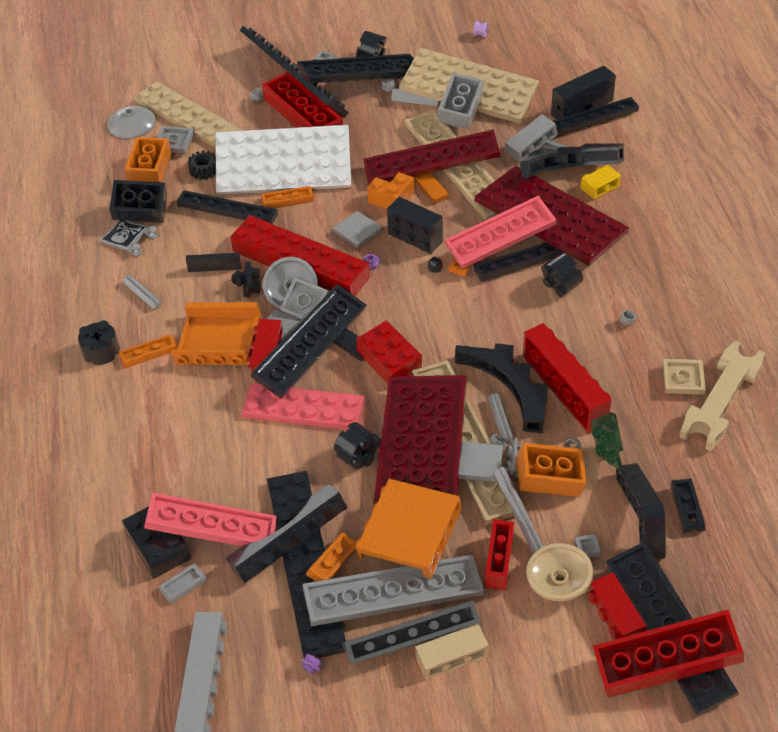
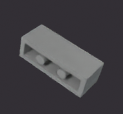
(531, 138)

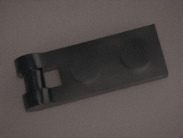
(687, 505)

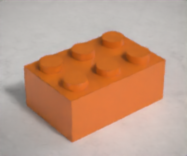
(148, 159)
(550, 469)

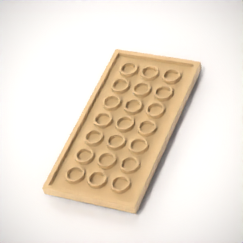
(503, 94)

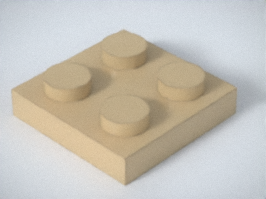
(683, 376)

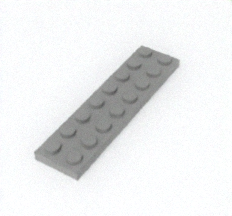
(391, 590)

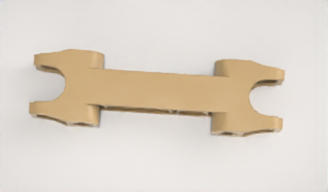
(710, 418)

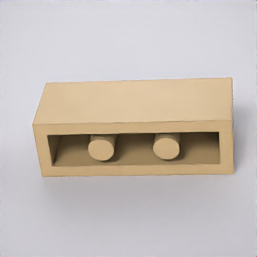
(451, 651)

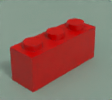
(267, 338)
(499, 554)
(615, 607)

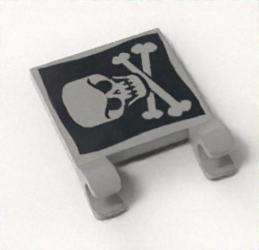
(127, 234)

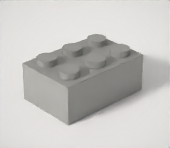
(460, 101)

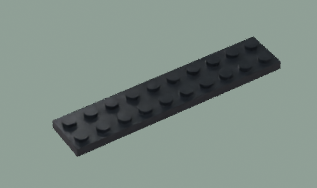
(285, 62)
(288, 498)

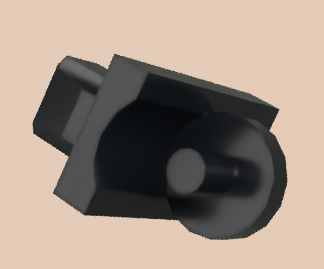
(246, 279)

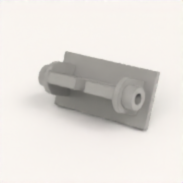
(511, 465)

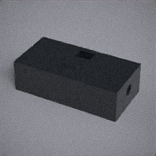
(583, 93)

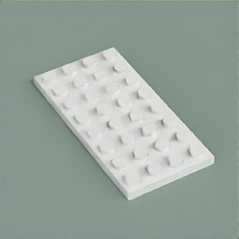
(282, 159)

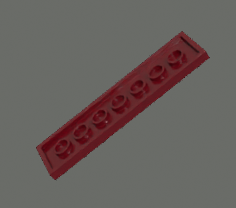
(433, 156)

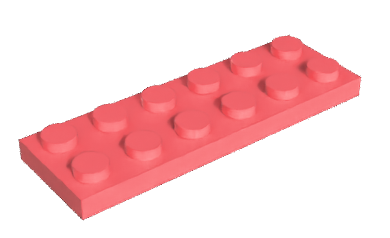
(500, 232)
(304, 407)
(207, 520)

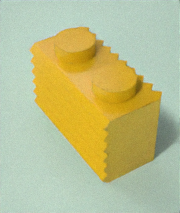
(600, 181)

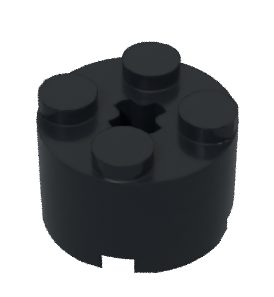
(371, 45)
(561, 274)
(98, 342)
(357, 446)

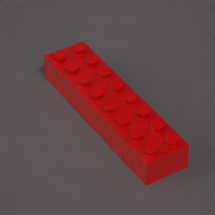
(269, 243)

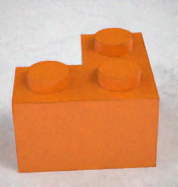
(385, 193)

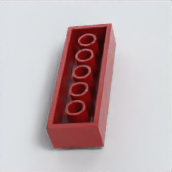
(298, 103)
(565, 376)
(668, 653)

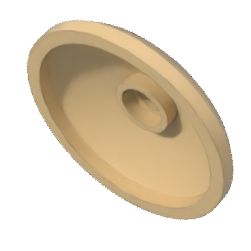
(556, 563)

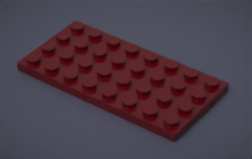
(578, 228)
(422, 432)

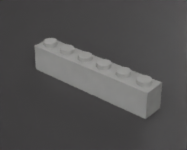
(201, 673)

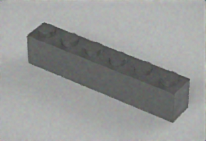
(410, 632)

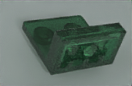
(607, 439)

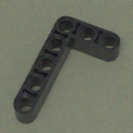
(646, 506)

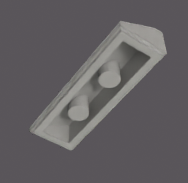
(402, 96)

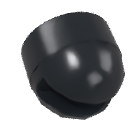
(435, 265)

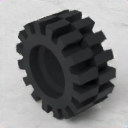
(206, 159)

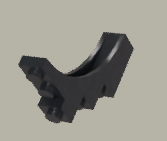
(563, 157)
(515, 376)

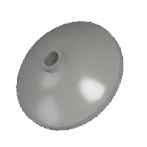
(131, 122)
(280, 276)

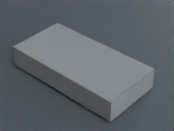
(182, 583)

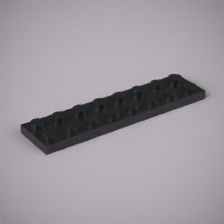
(355, 68)
(308, 341)
(660, 607)

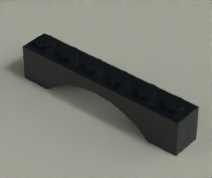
(256, 556)

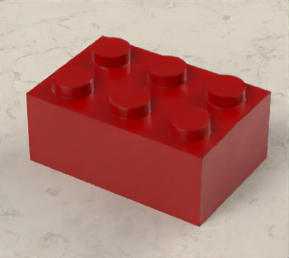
(388, 352)

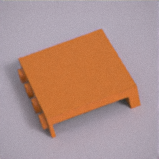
(217, 333)
(410, 526)

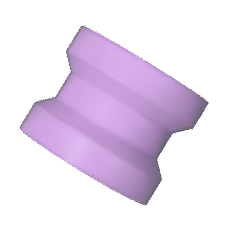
(480, 29)

